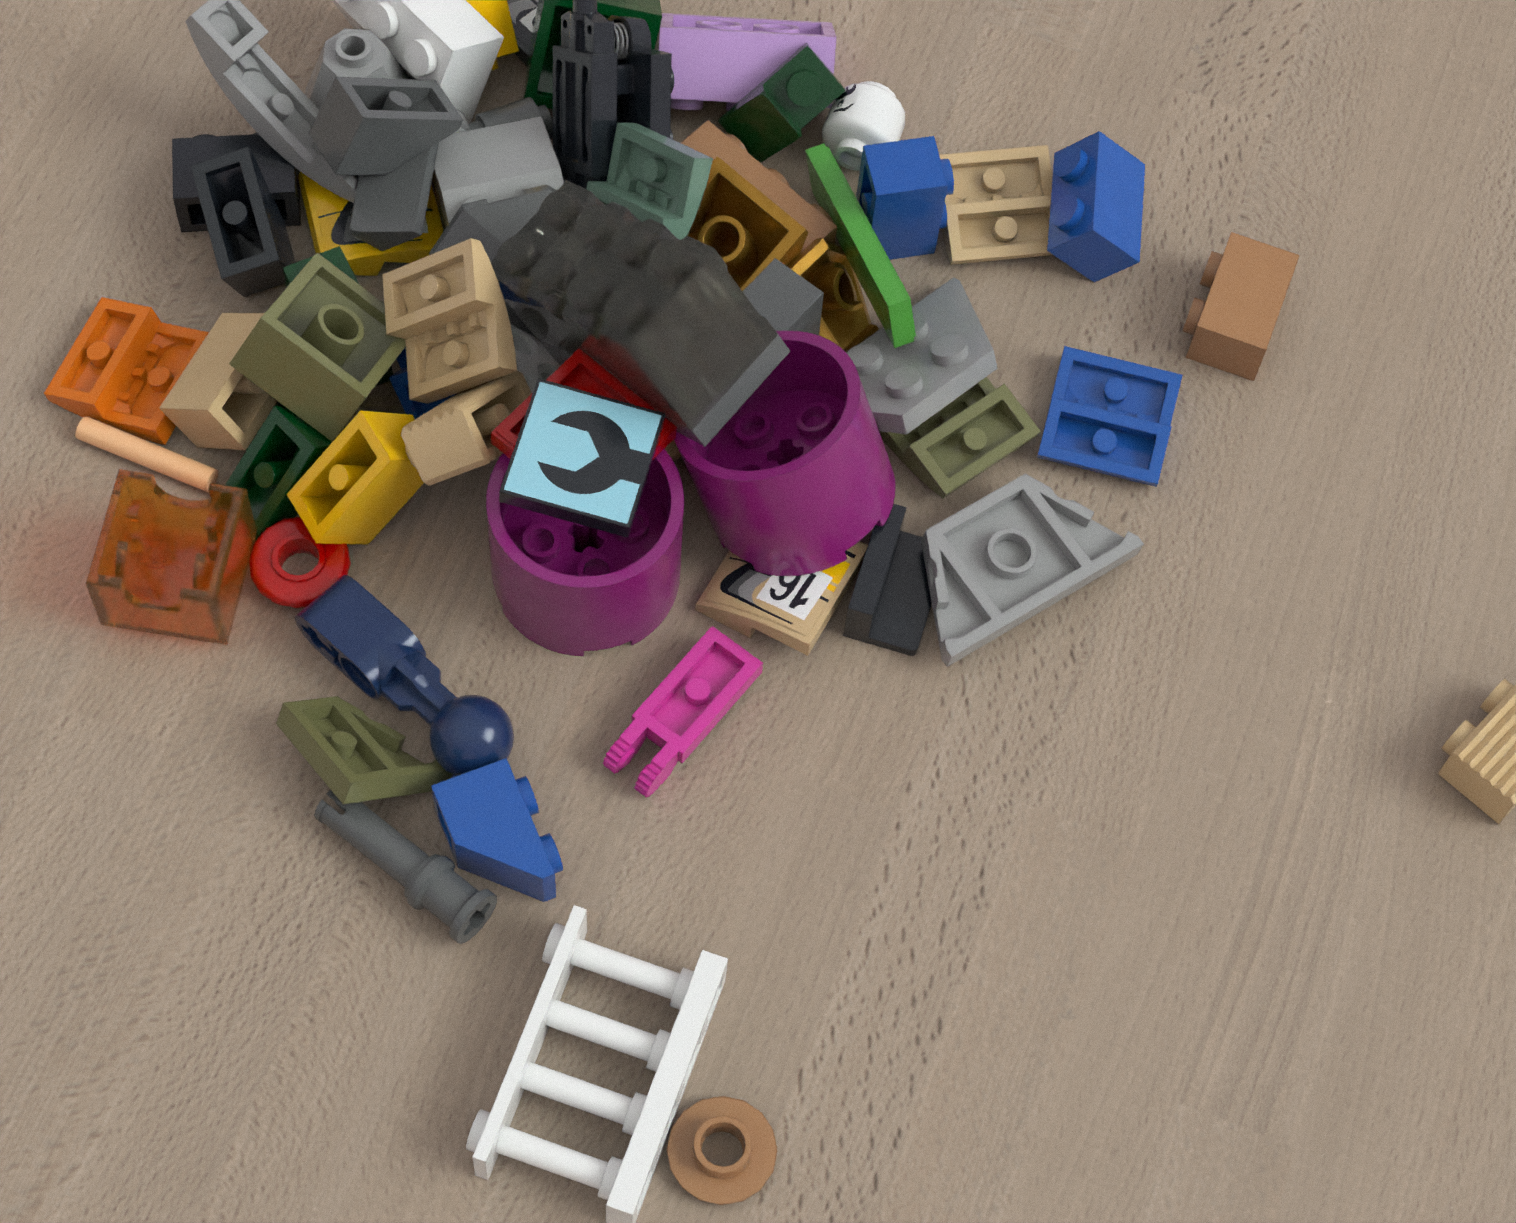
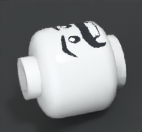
(861, 117)

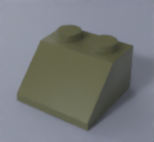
(320, 347)

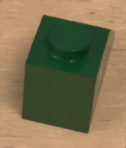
(275, 463)

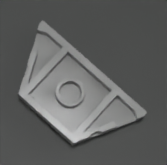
(925, 375)
(1011, 561)

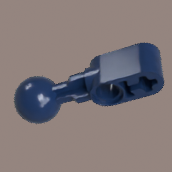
(390, 662)

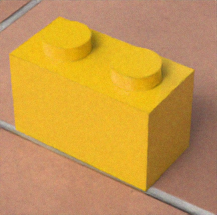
(357, 481)

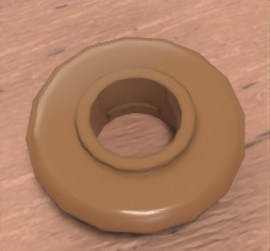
(713, 1182)

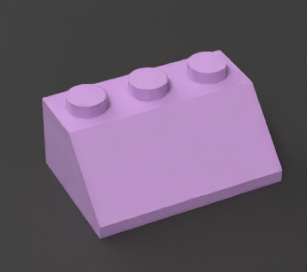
(731, 55)

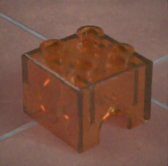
(171, 559)

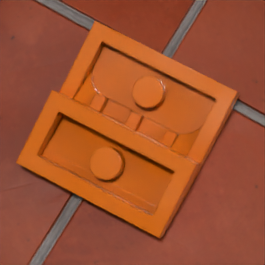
(125, 369)

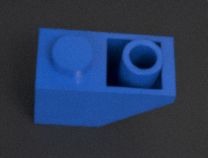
(493, 831)

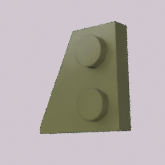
(354, 753)

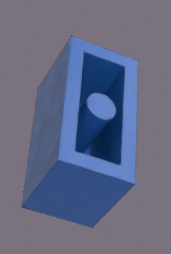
(905, 194)
(1096, 207)

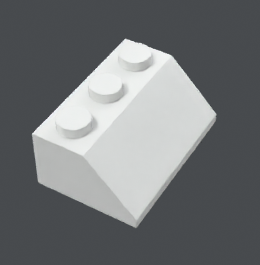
(433, 42)

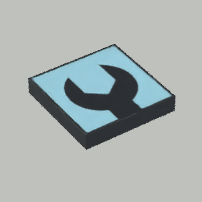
(582, 457)

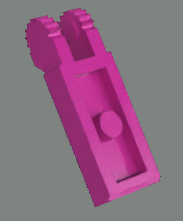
(685, 707)

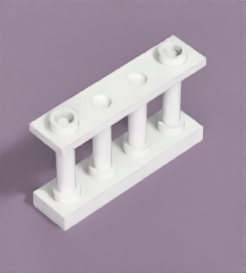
(643, 1116)

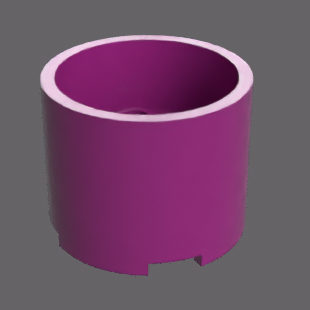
(796, 464)
(584, 585)

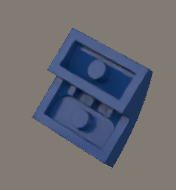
(1110, 416)

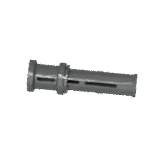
(427, 879)

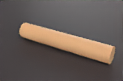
(146, 453)

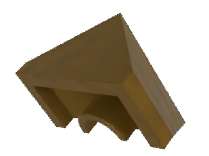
(843, 306)

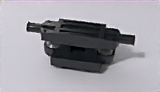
(602, 79)

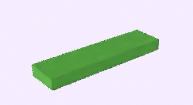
(861, 246)

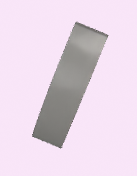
(261, 90)

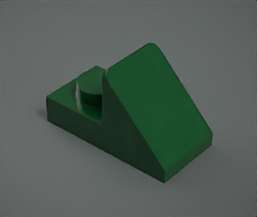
(782, 104)

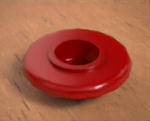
(283, 541)

